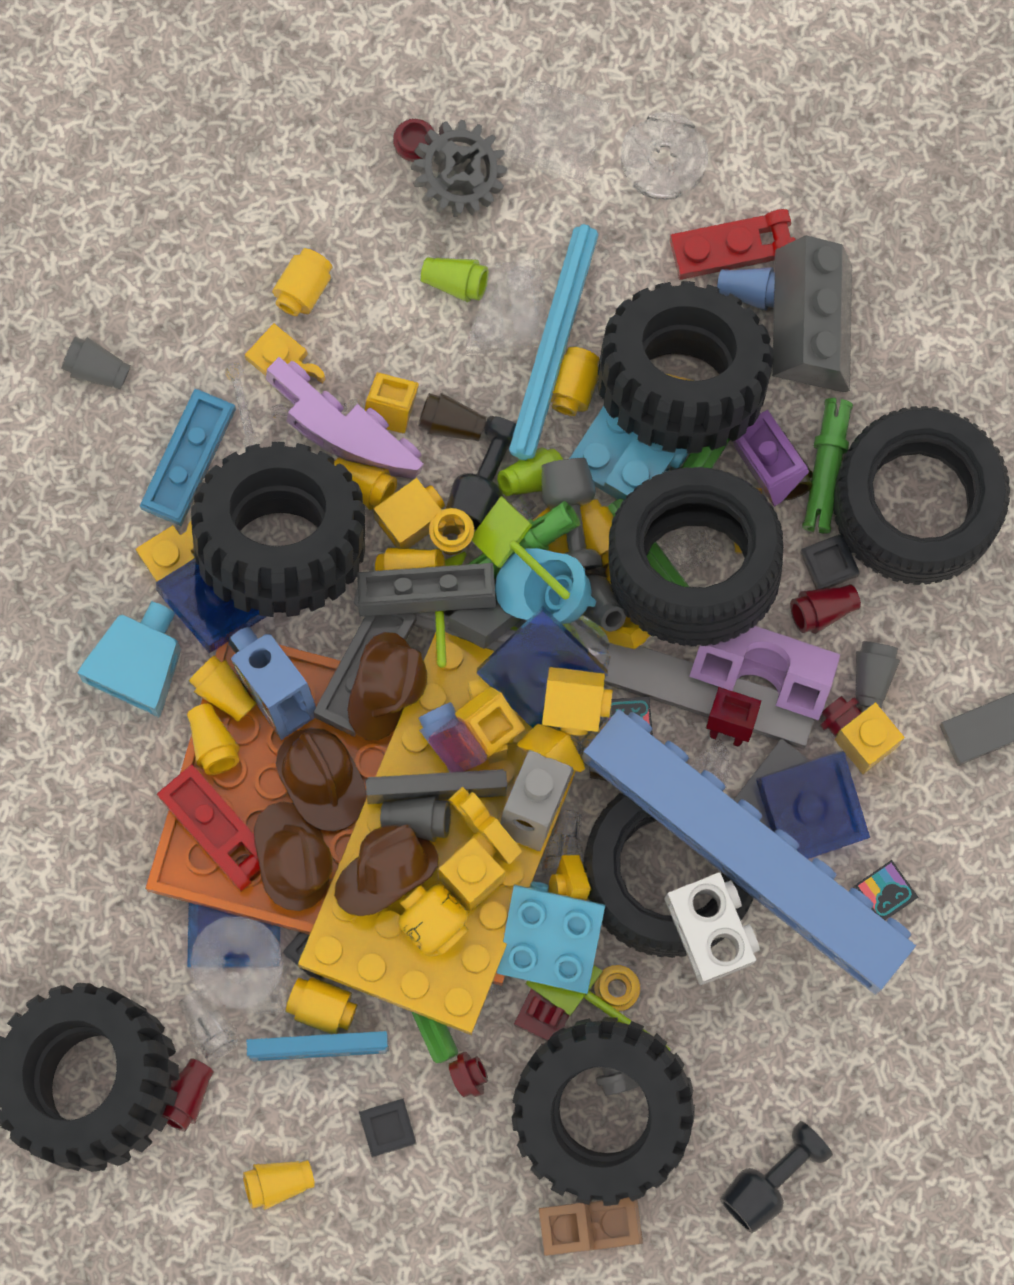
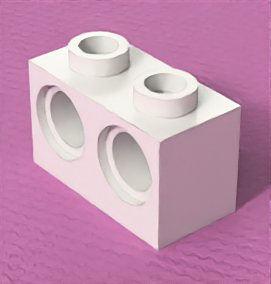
(699, 931)

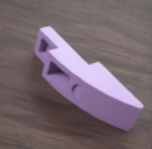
(354, 437)

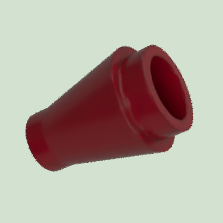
(822, 607)
(191, 1091)

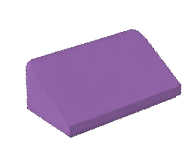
(771, 458)

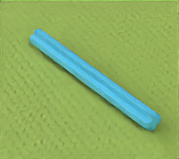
(553, 343)

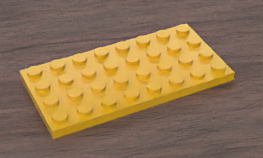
(372, 949)

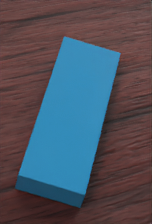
(187, 457)
(317, 1046)

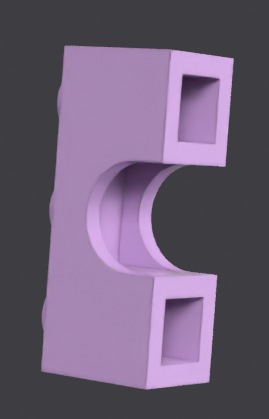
(796, 669)

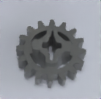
(446, 156)

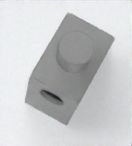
(535, 799)

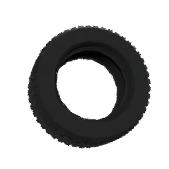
(938, 436)
(703, 500)
(623, 914)

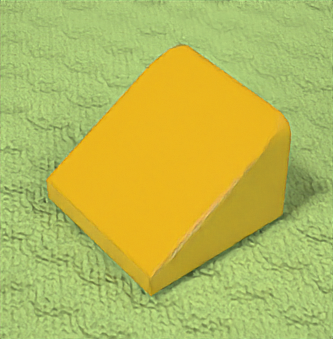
(393, 400)
(490, 720)
(552, 744)

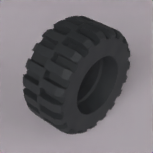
(693, 324)
(271, 483)
(136, 1098)
(593, 1173)

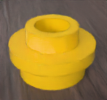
(627, 977)

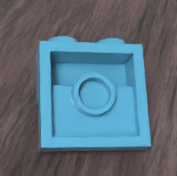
(619, 459)

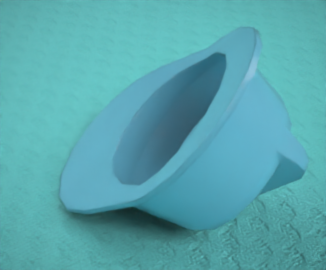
(524, 592)

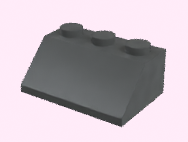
(813, 313)

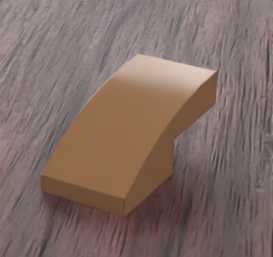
(590, 1227)

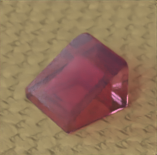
(457, 746)

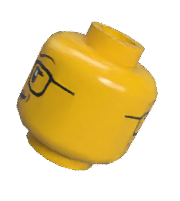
(433, 918)

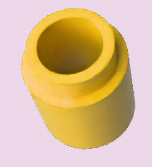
(302, 282)
(575, 381)
(596, 526)
(321, 1005)

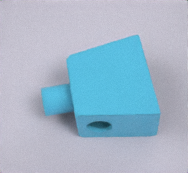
(135, 660)

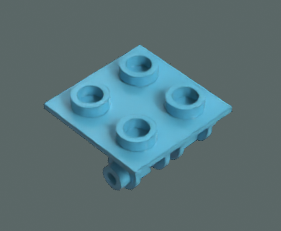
(551, 938)

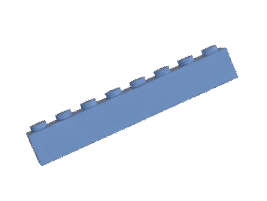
(748, 851)

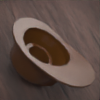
(385, 683)
(321, 779)
(291, 857)
(387, 868)

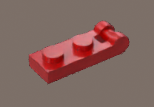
(729, 244)
(211, 824)

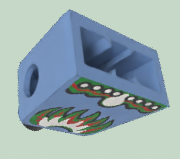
(272, 681)

